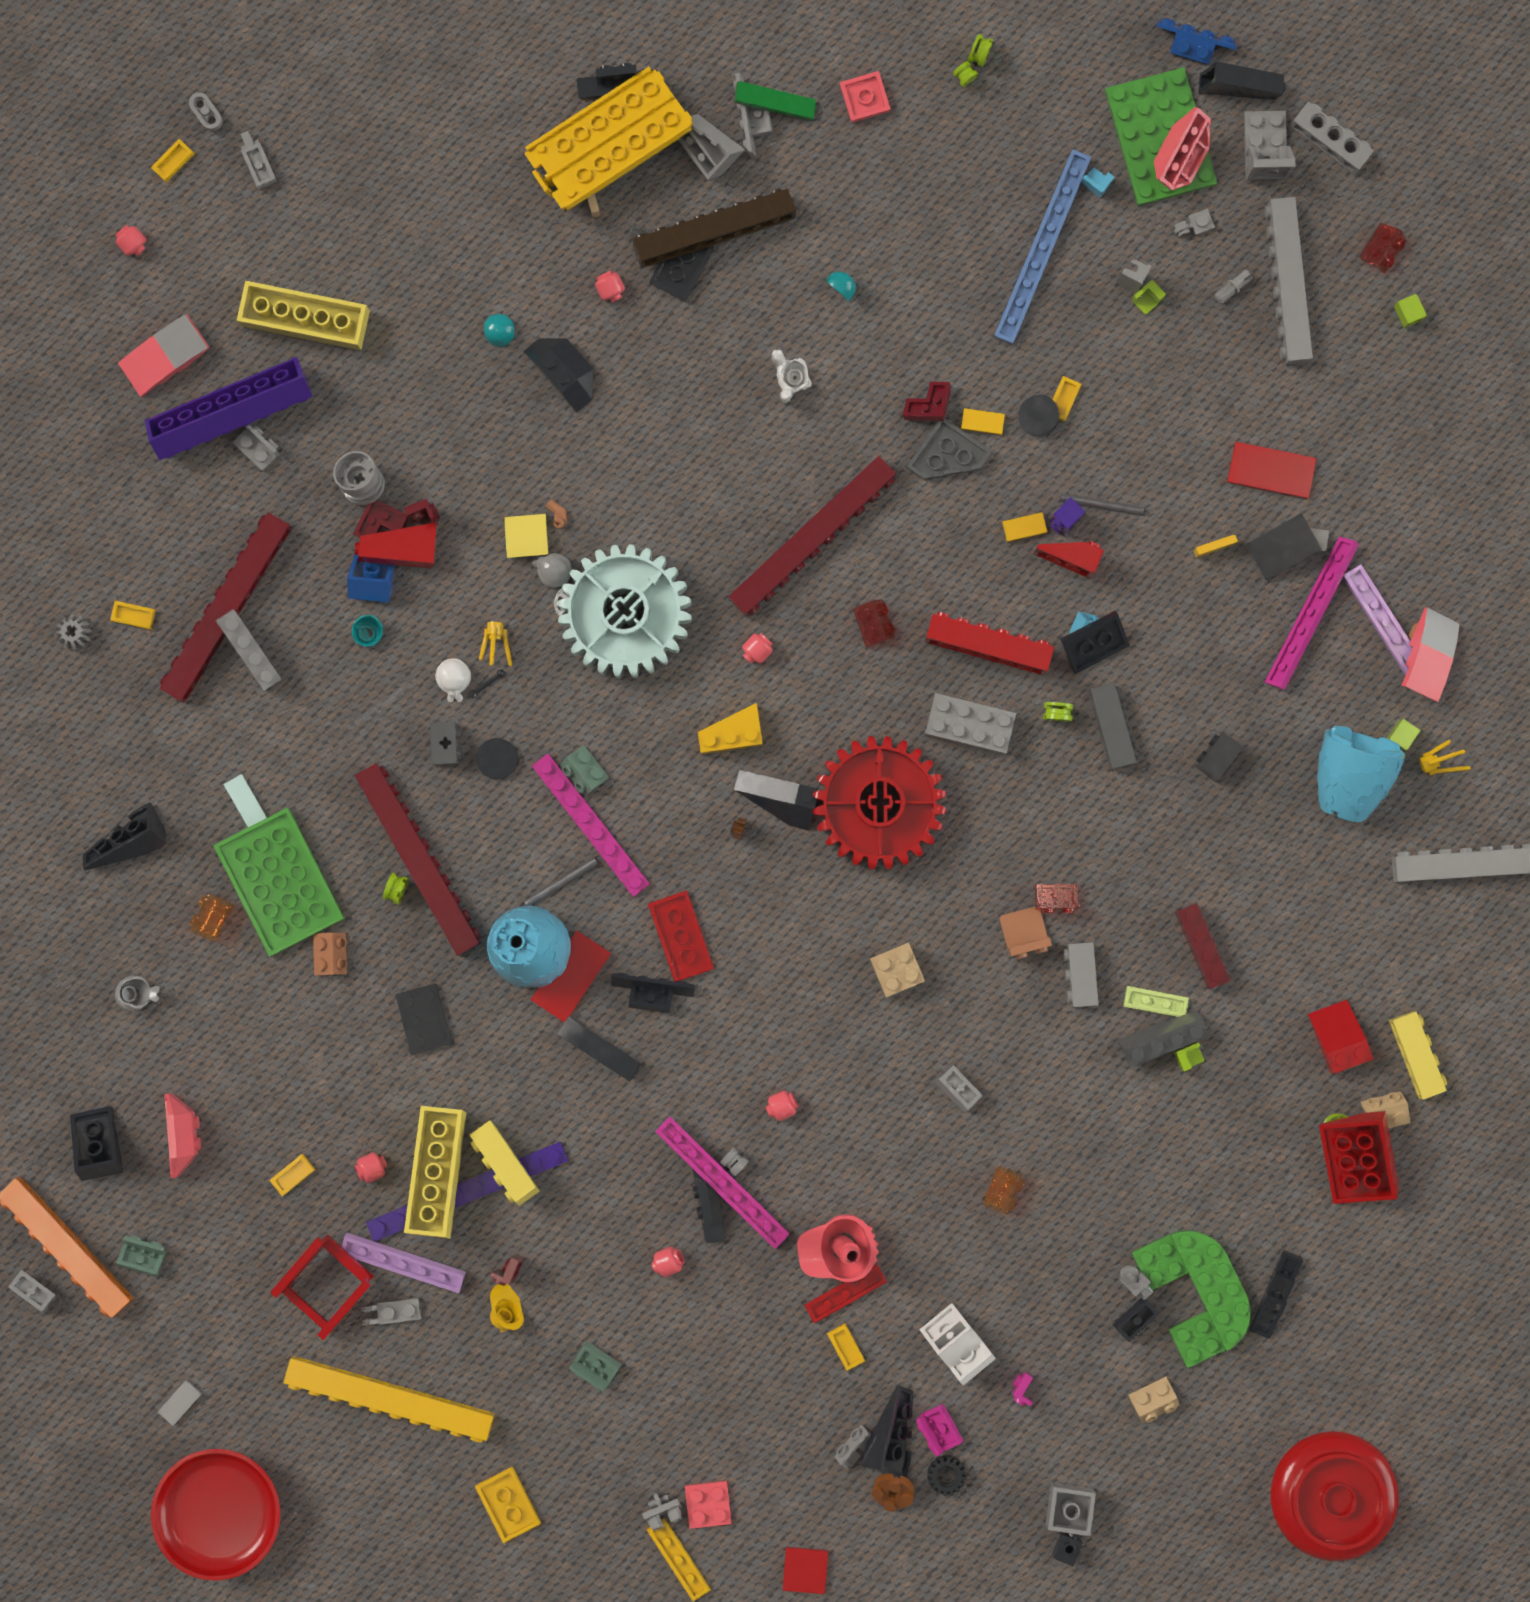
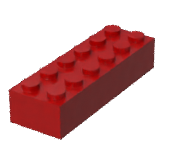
(989, 644)

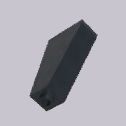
(1241, 82)

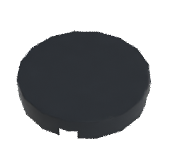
(1039, 415)
(496, 758)

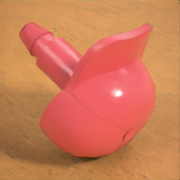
(820, 1243)

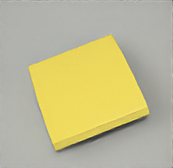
(526, 536)

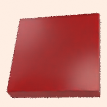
(805, 1570)

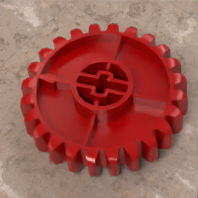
(890, 768)

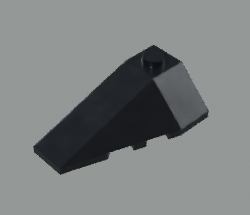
(783, 799)
(137, 838)
(887, 1444)

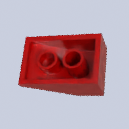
(1074, 556)
(1340, 1037)

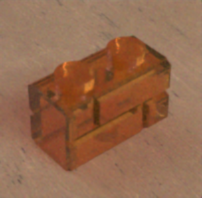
(210, 916)
(1002, 1189)

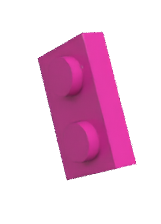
(939, 1429)

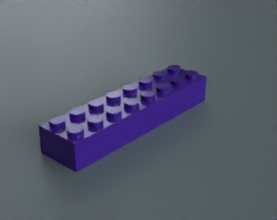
(228, 408)

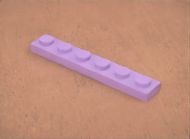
(1379, 615)
(404, 1263)

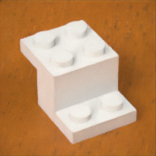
(957, 1344)

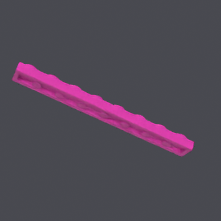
(1311, 613)
(590, 825)
(722, 1182)

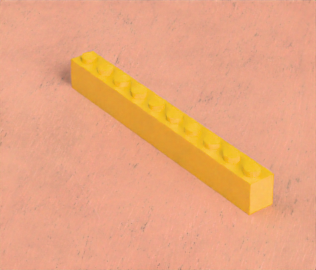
(389, 1398)

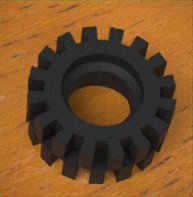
(955, 1484)

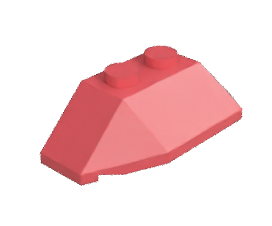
(1183, 150)
(181, 1133)

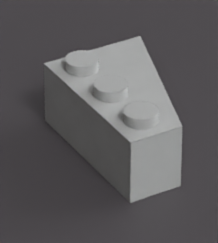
(710, 148)

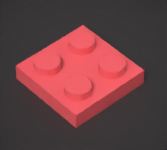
(865, 97)
(708, 1504)

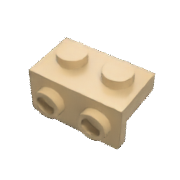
(1394, 1105)
(1154, 1400)

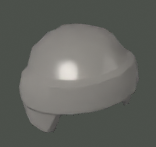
(553, 569)
(129, 1001)

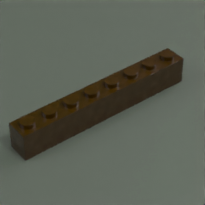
(714, 228)

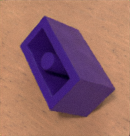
(1066, 517)

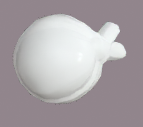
(453, 678)

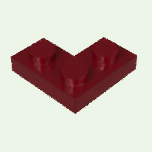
(931, 408)
(378, 515)

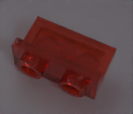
(1383, 247)
(874, 622)
(1056, 897)

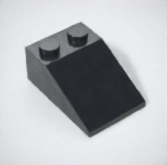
(95, 1144)

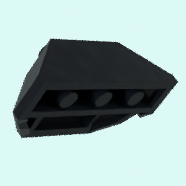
(564, 369)

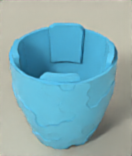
(1355, 772)
(543, 947)

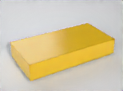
(172, 160)
(1065, 396)
(982, 421)
(1024, 527)
(1215, 546)
(133, 615)
(292, 1175)
(846, 1347)

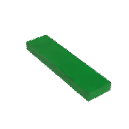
(775, 101)

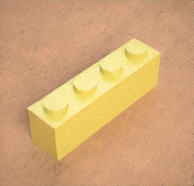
(1418, 1055)
(504, 1163)

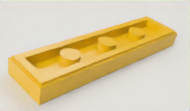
(679, 1561)

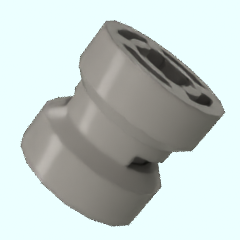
(730, 1158)

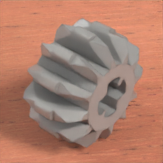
(81, 631)

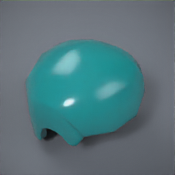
(842, 283)
(499, 330)
(360, 633)

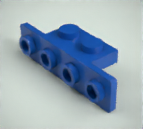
(1193, 43)

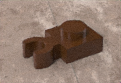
(738, 828)

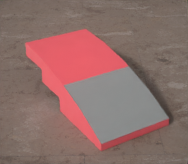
(163, 355)
(1431, 654)

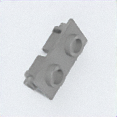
(847, 1453)

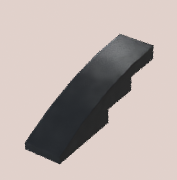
(599, 1049)
(1276, 1294)

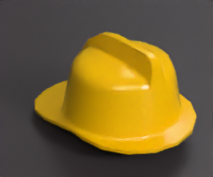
(506, 1308)

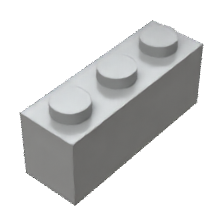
(1081, 974)

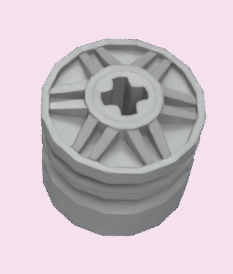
(359, 478)

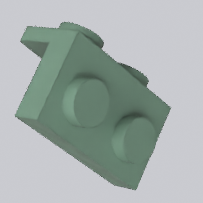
(583, 771)
(141, 1256)
(595, 1366)

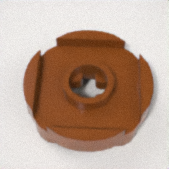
(893, 1492)

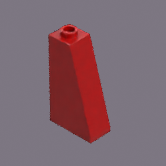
(401, 547)

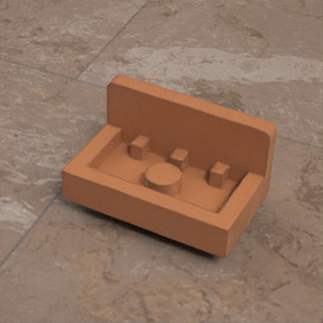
(330, 953)

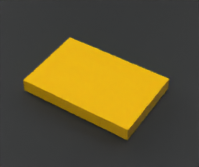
(508, 1504)

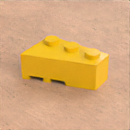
(732, 733)

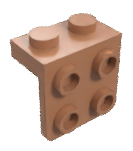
(1024, 932)

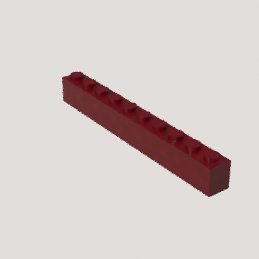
(812, 536)
(232, 595)
(417, 859)

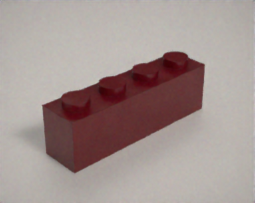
(1202, 946)

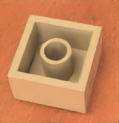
(897, 970)

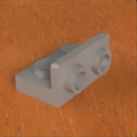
(256, 447)

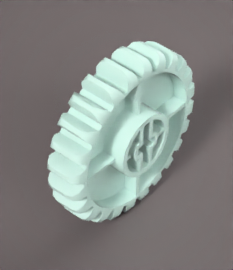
(638, 579)

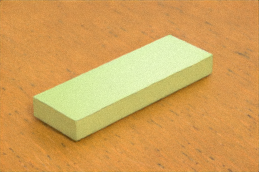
(1155, 1001)

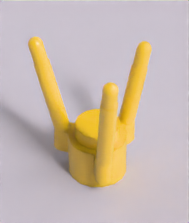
(495, 632)
(1430, 763)

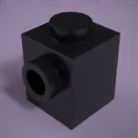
(1067, 1548)

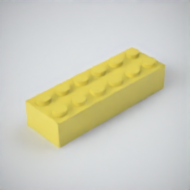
(303, 315)
(435, 1172)

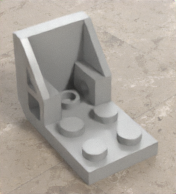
(1266, 146)

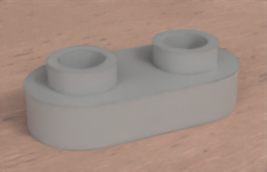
(206, 112)

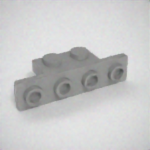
(754, 122)

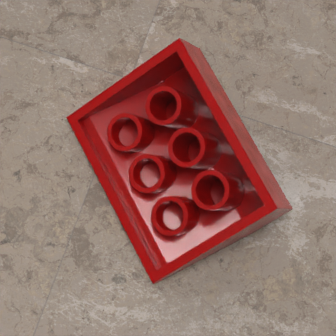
(1360, 1158)

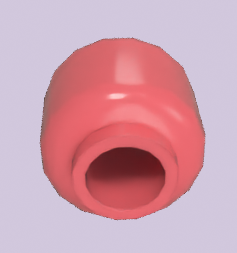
(130, 240)
(610, 286)
(757, 648)
(782, 1105)
(370, 1167)
(668, 1262)

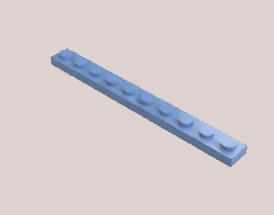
(1042, 247)

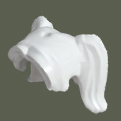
(786, 370)

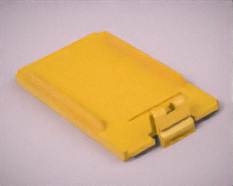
(608, 138)

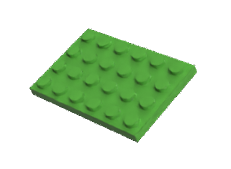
(1142, 118)
(279, 882)

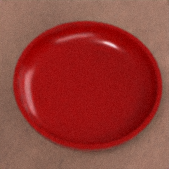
(1334, 1496)
(215, 1514)

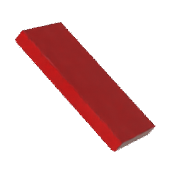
(1271, 470)
(680, 936)
(568, 989)

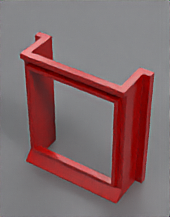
(345, 1259)

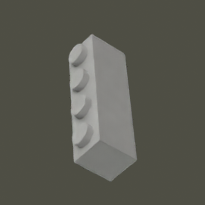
(248, 649)

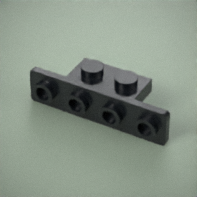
(606, 80)
(651, 993)
(708, 1210)

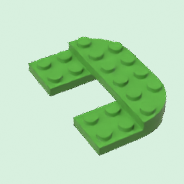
(1216, 1283)

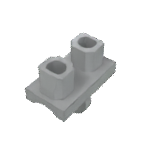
(1135, 1281)
(671, 1508)

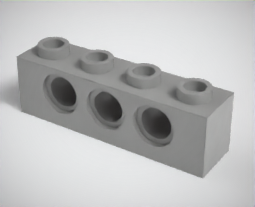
(1320, 137)

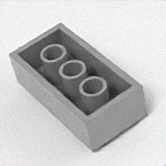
(970, 724)

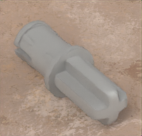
(1233, 286)

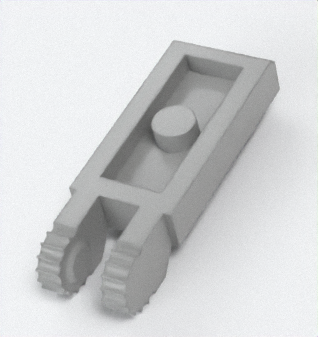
(393, 1311)

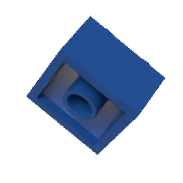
(370, 581)

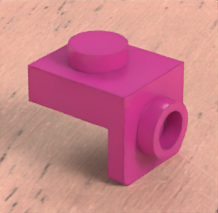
(1021, 1383)

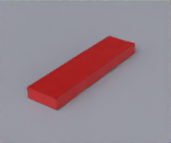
(844, 1294)

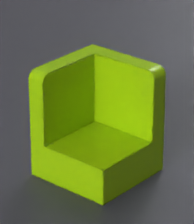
(1148, 297)
(1410, 310)
(1404, 734)
(1189, 1056)

